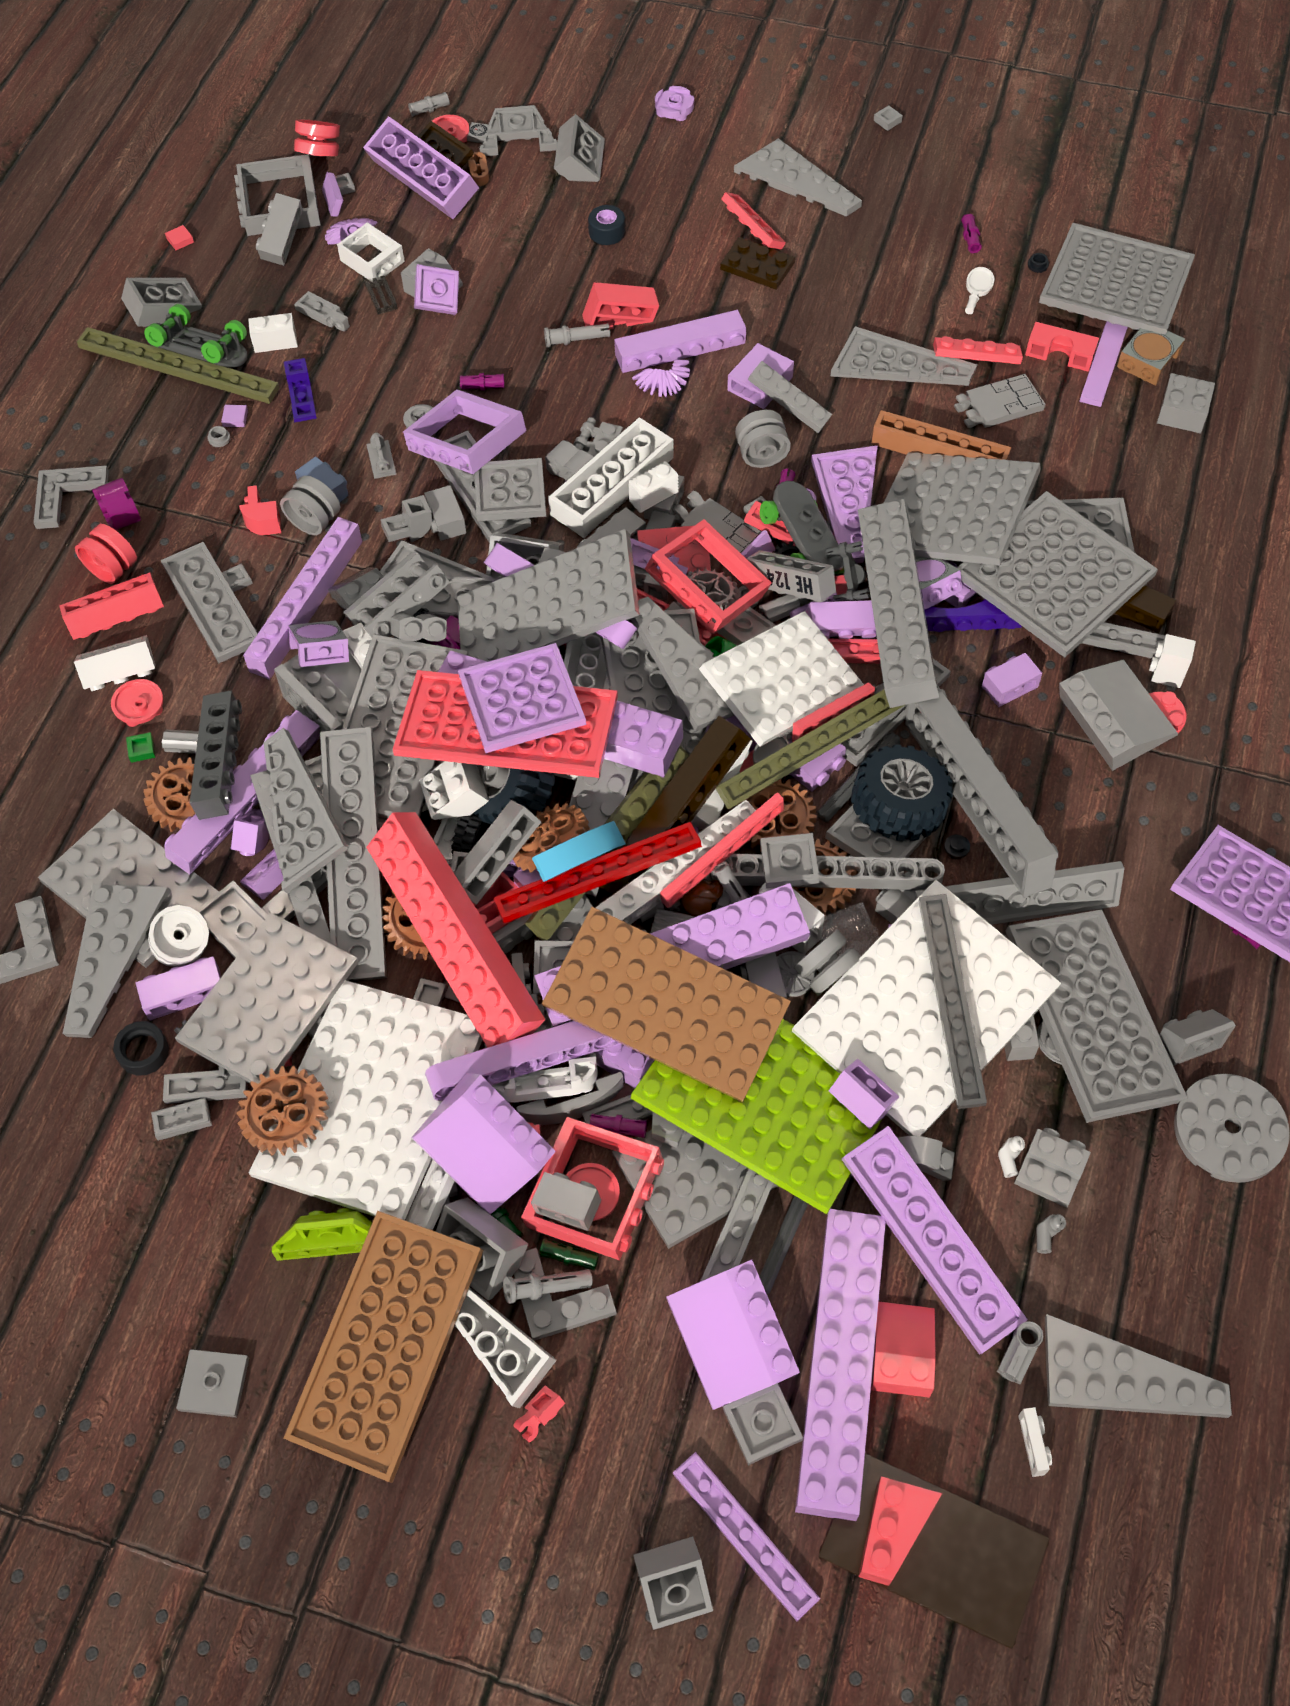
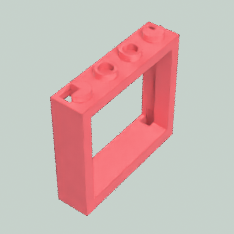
(691, 595)
(564, 1145)

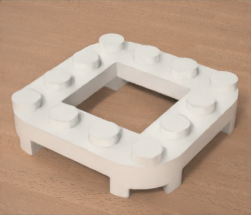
(551, 1082)

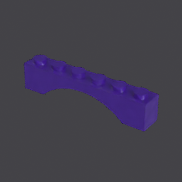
(973, 617)

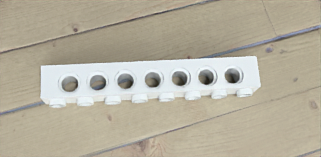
(645, 890)

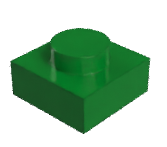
(140, 747)

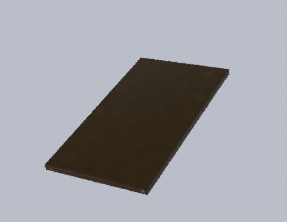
(961, 1564)

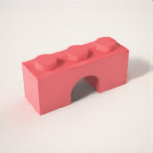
(1076, 345)

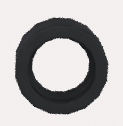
(132, 1032)

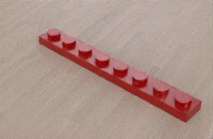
(597, 872)

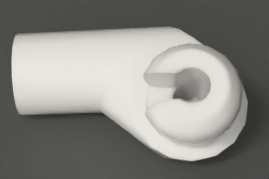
(1008, 1153)

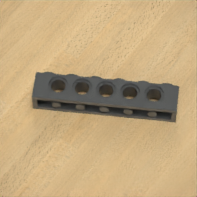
(215, 755)

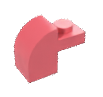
(259, 516)

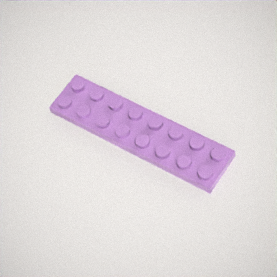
(934, 1240)

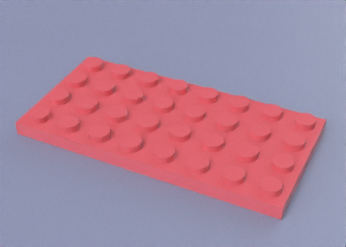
(442, 728)

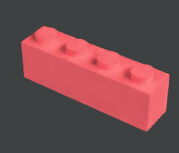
(111, 606)

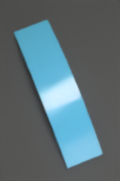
(578, 850)

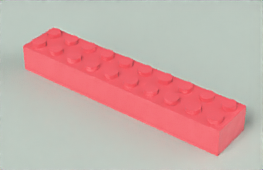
(453, 931)

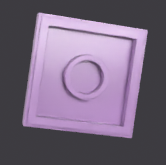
(436, 289)

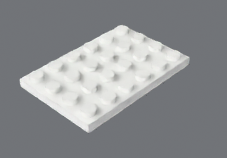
(780, 677)

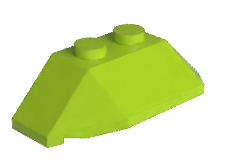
(323, 1235)

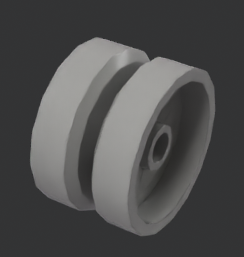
(762, 438)
(310, 505)
(827, 962)

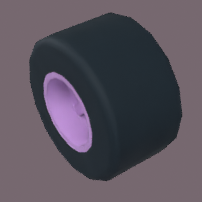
(606, 225)

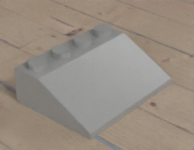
(330, 682)
(1116, 712)

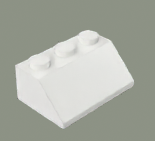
(115, 663)

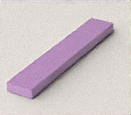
(1103, 364)
(746, 1536)

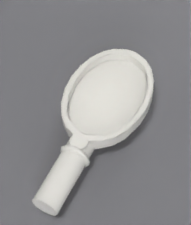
(978, 283)

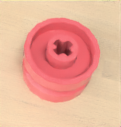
(317, 135)
(106, 553)

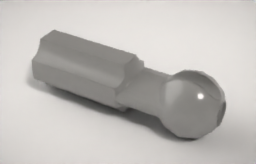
(781, 607)
(180, 741)

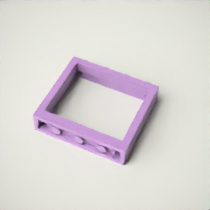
(507, 422)

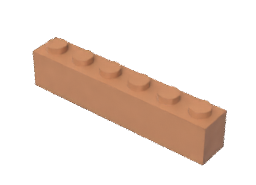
(911, 435)

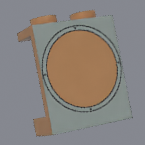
(1149, 354)

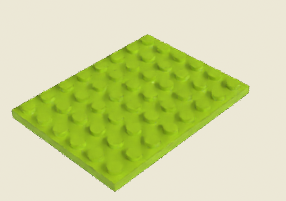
(782, 1130)

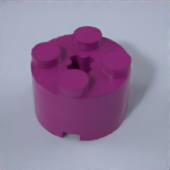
(116, 504)

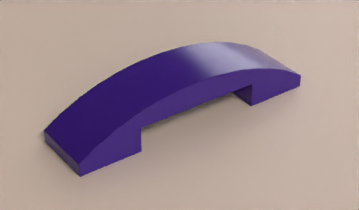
(300, 390)

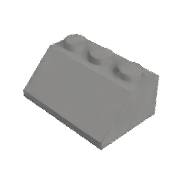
(579, 151)
(525, 547)
(501, 1246)

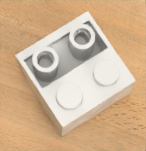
(453, 790)

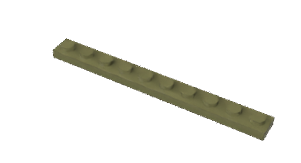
(178, 365)
(804, 749)
(627, 818)

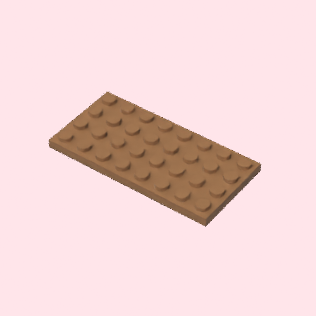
(666, 1004)
(384, 1346)

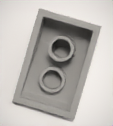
(151, 298)

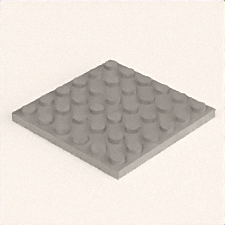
(1117, 279)
(963, 504)
(1059, 575)

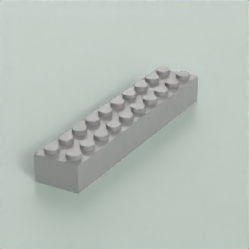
(897, 604)
(985, 794)

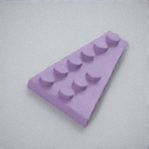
(846, 486)

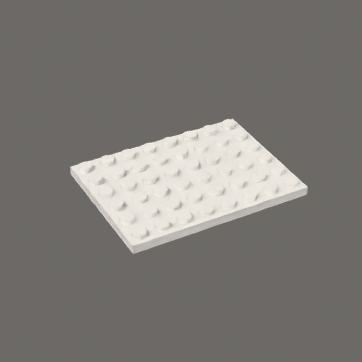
(891, 1016)
(373, 1069)

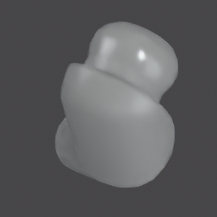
(1046, 1230)

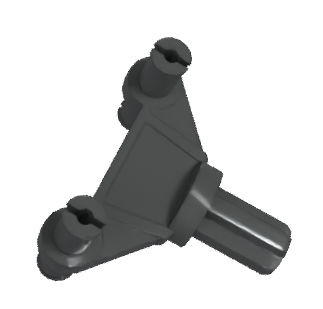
(853, 574)

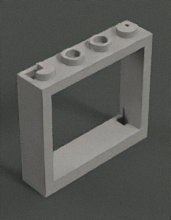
(274, 170)

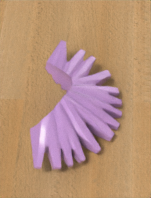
(343, 229)
(663, 379)

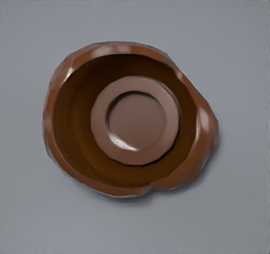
(701, 897)

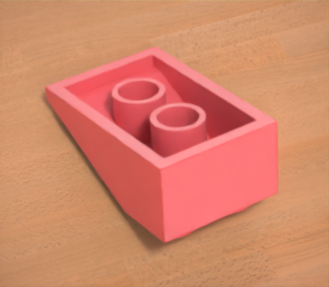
(904, 1350)

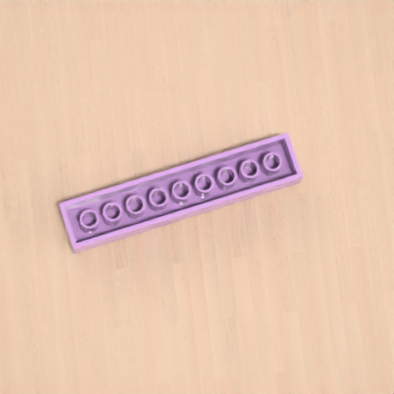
(636, 734)
(726, 934)
(841, 1366)

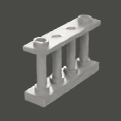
(398, 592)

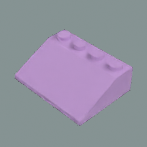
(483, 1142)
(732, 1334)

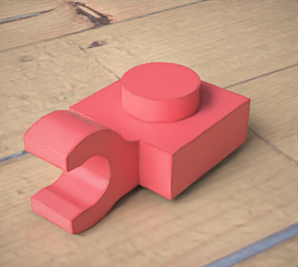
(539, 1410)

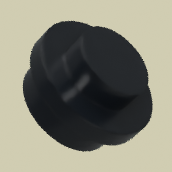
(1038, 263)
(957, 846)

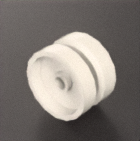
(192, 929)

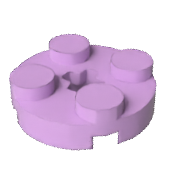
(667, 108)

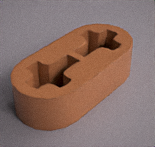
(481, 168)

